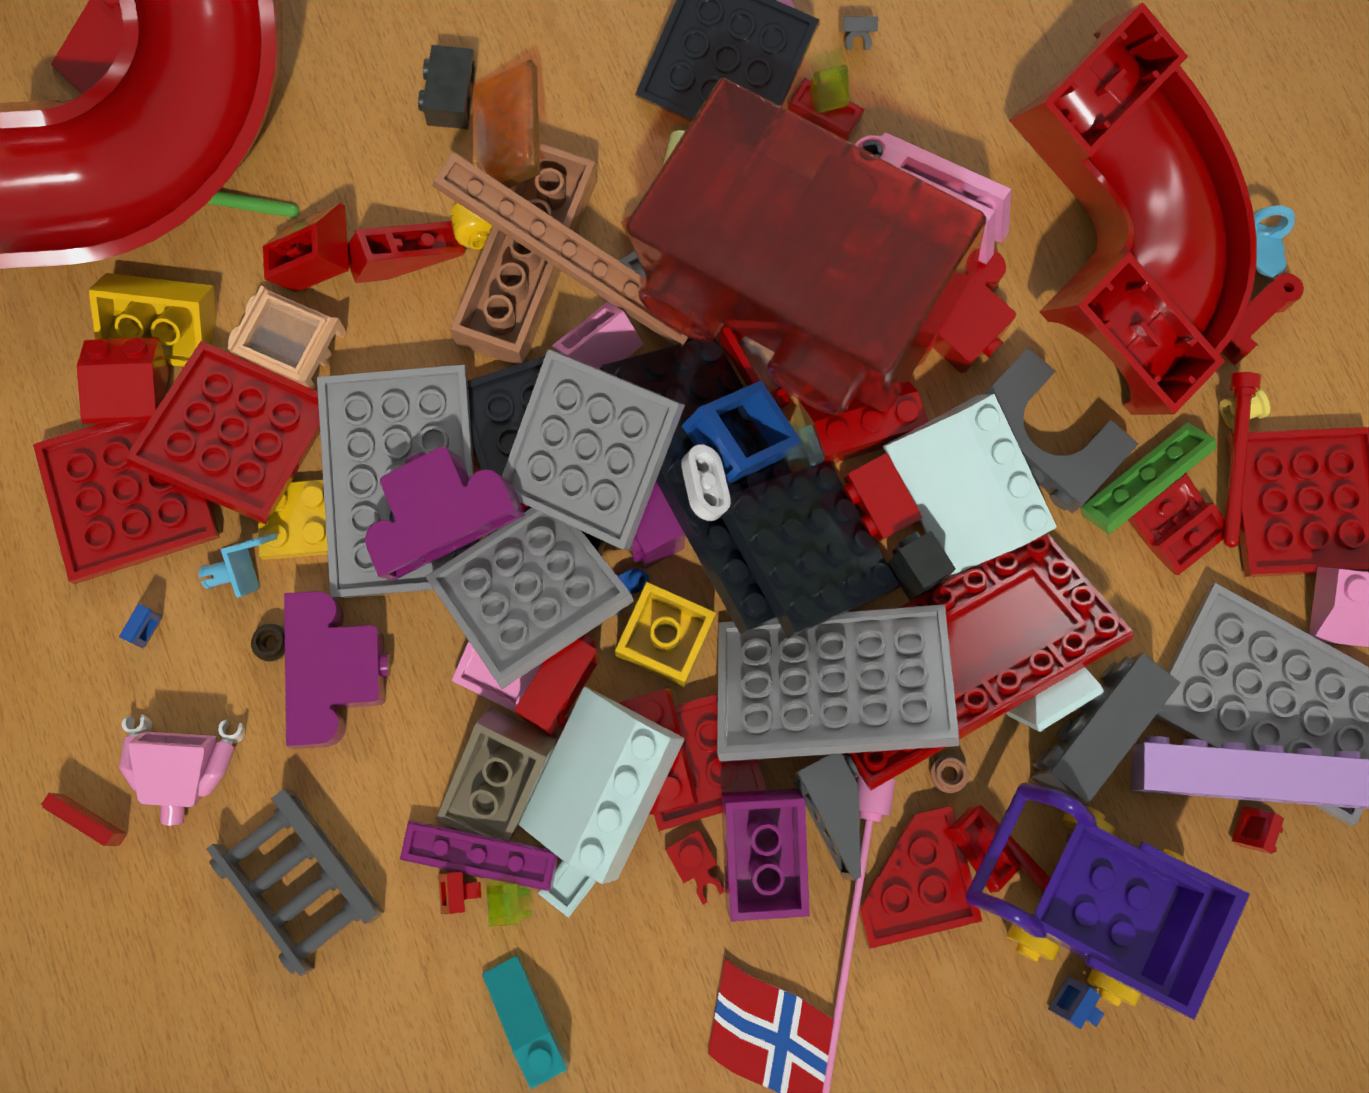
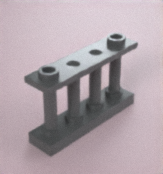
(335, 874)

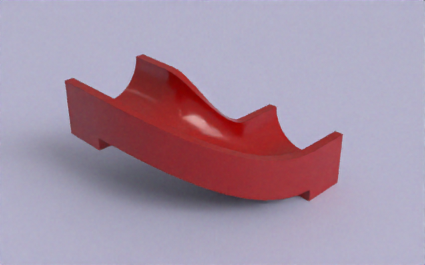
(145, 139)
(1165, 207)

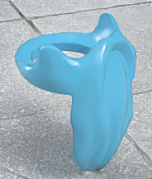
(1270, 248)

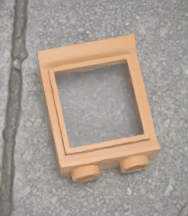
(284, 337)

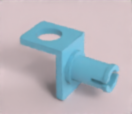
(235, 568)

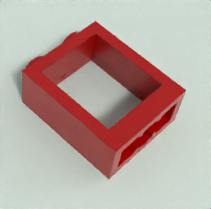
(558, 685)

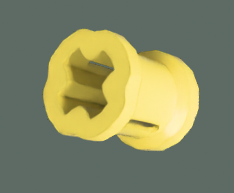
(1259, 408)

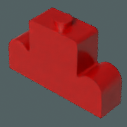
(975, 319)

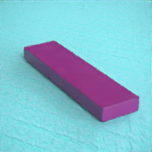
(479, 855)

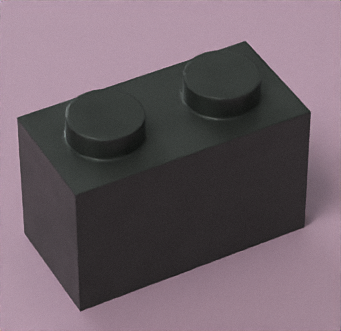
(448, 87)
(920, 564)

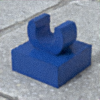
(1076, 1004)

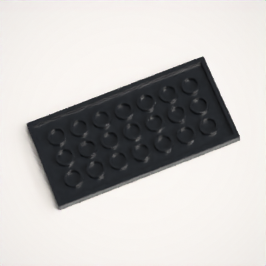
(696, 377)

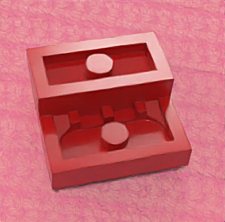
(1179, 525)

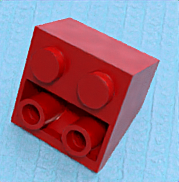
(308, 250)

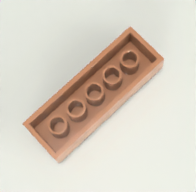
(512, 282)

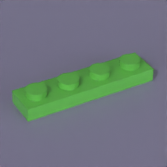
(1148, 478)

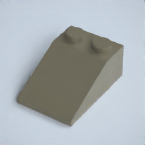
(496, 776)

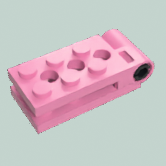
(951, 178)

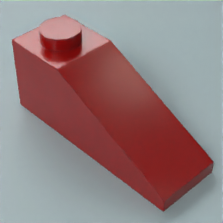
(399, 250)

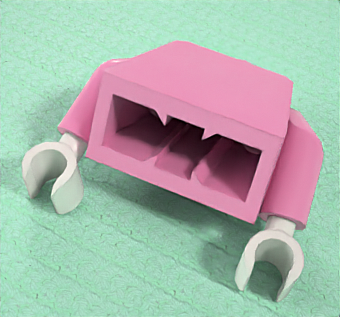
(174, 767)

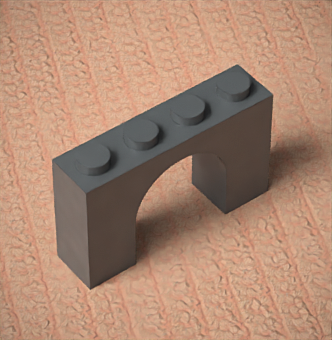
(1067, 477)

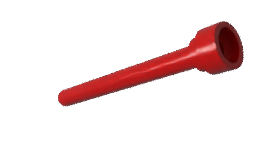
(1244, 389)

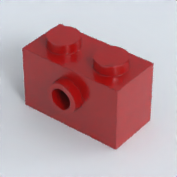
(881, 498)

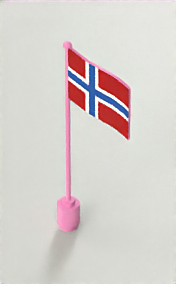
(777, 1034)

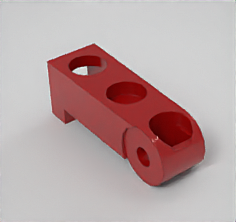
(1273, 299)

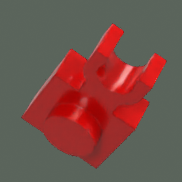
(693, 860)

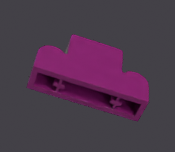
(437, 511)
(327, 669)

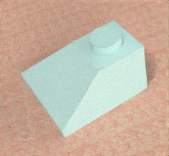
(1057, 700)

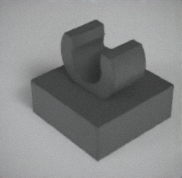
(858, 26)

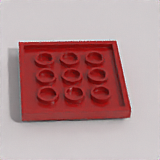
(229, 432)
(1305, 501)
(113, 512)

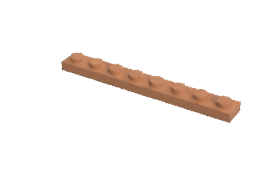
(549, 240)

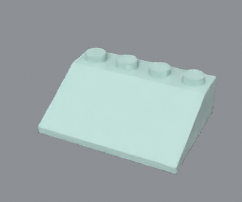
(971, 483)
(600, 785)

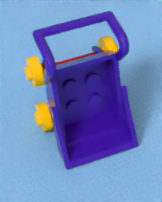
(1129, 911)

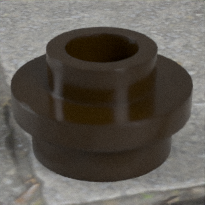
(259, 639)

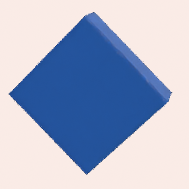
(140, 626)

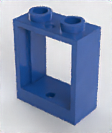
(708, 429)

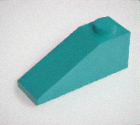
(525, 1022)

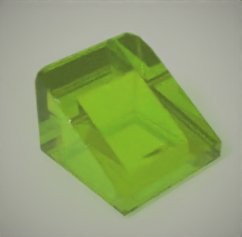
(830, 88)

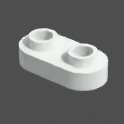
(708, 487)

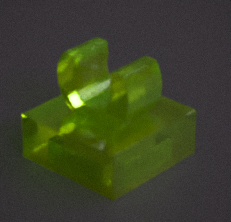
(504, 905)

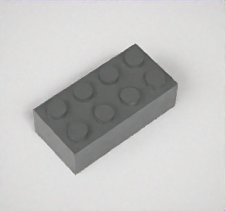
(1105, 728)

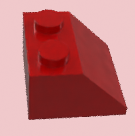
(121, 379)

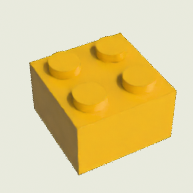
(665, 634)

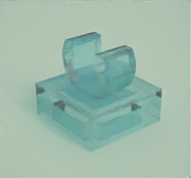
(807, 451)

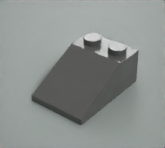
(834, 806)

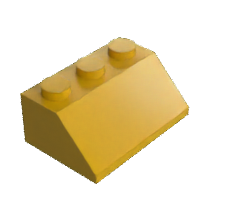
(154, 308)

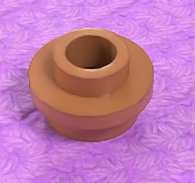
(960, 769)

